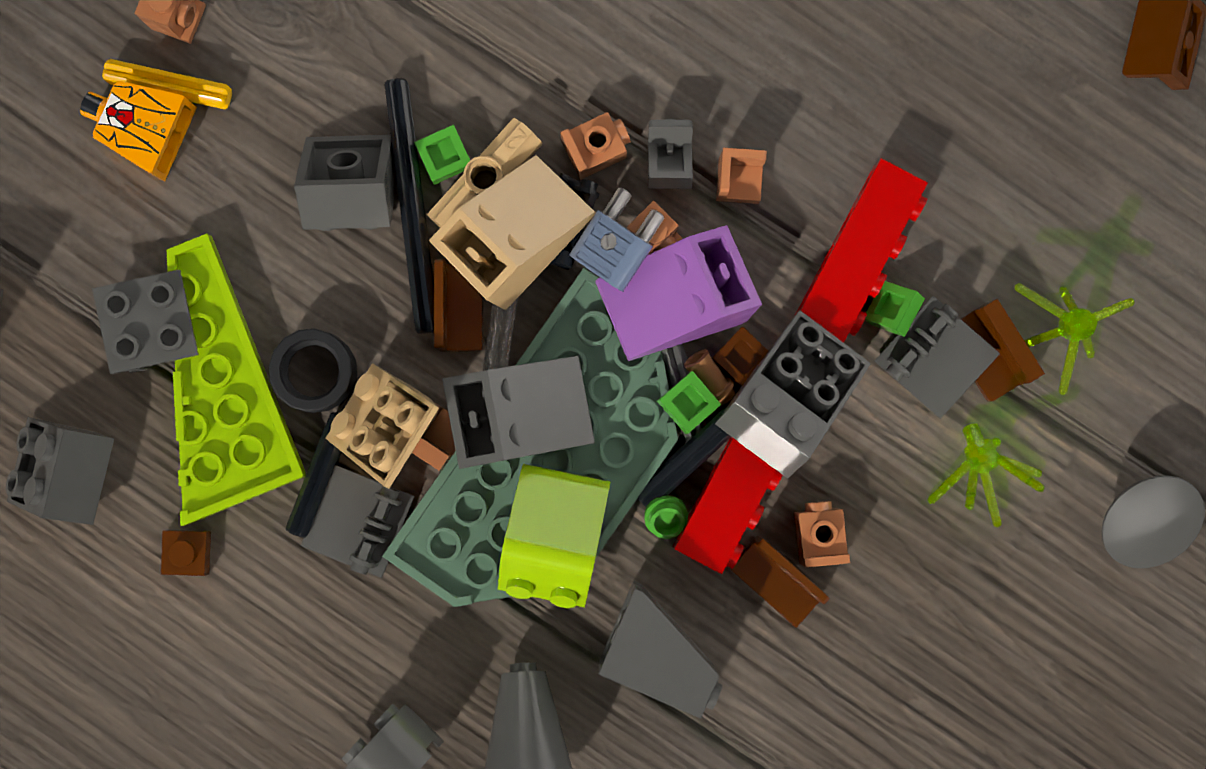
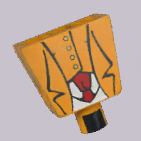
(140, 124)

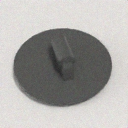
(1153, 521)

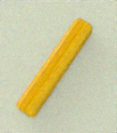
(194, 89)

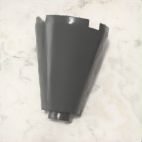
(526, 723)

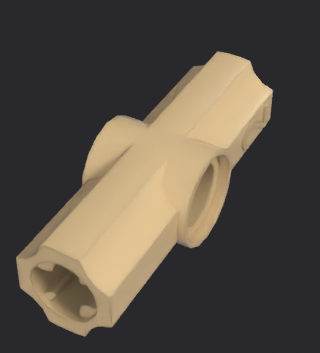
(503, 155)

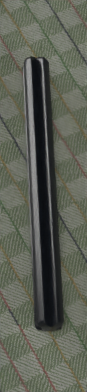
(411, 203)

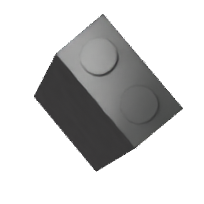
(658, 657)

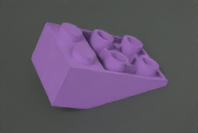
(682, 294)

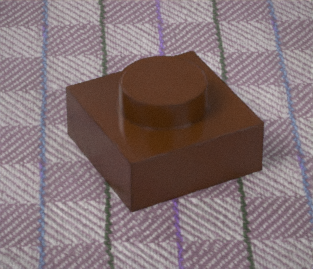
(740, 356)
(185, 552)

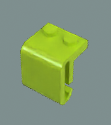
(552, 536)

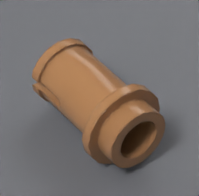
(711, 376)

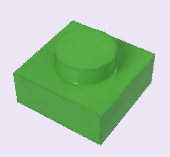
(443, 154)
(894, 308)
(689, 402)

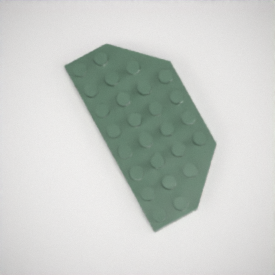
(462, 520)

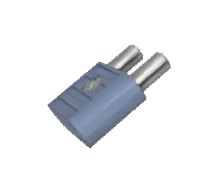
(613, 249)

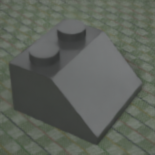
(346, 182)

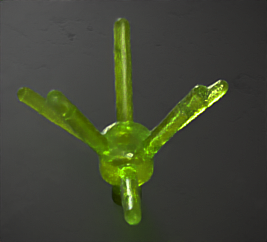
(1073, 325)
(982, 458)

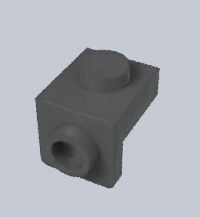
(670, 154)

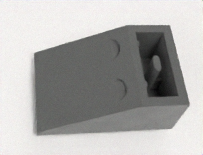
(793, 395)
(518, 411)

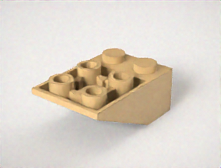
(512, 231)
(381, 424)

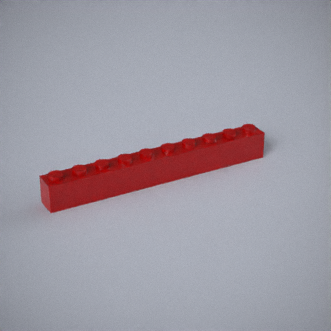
(835, 302)

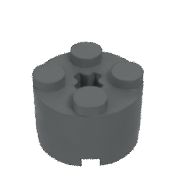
(397, 745)

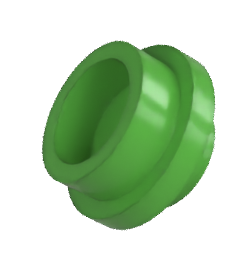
(666, 517)

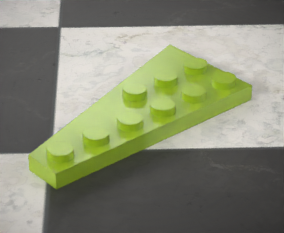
(223, 401)

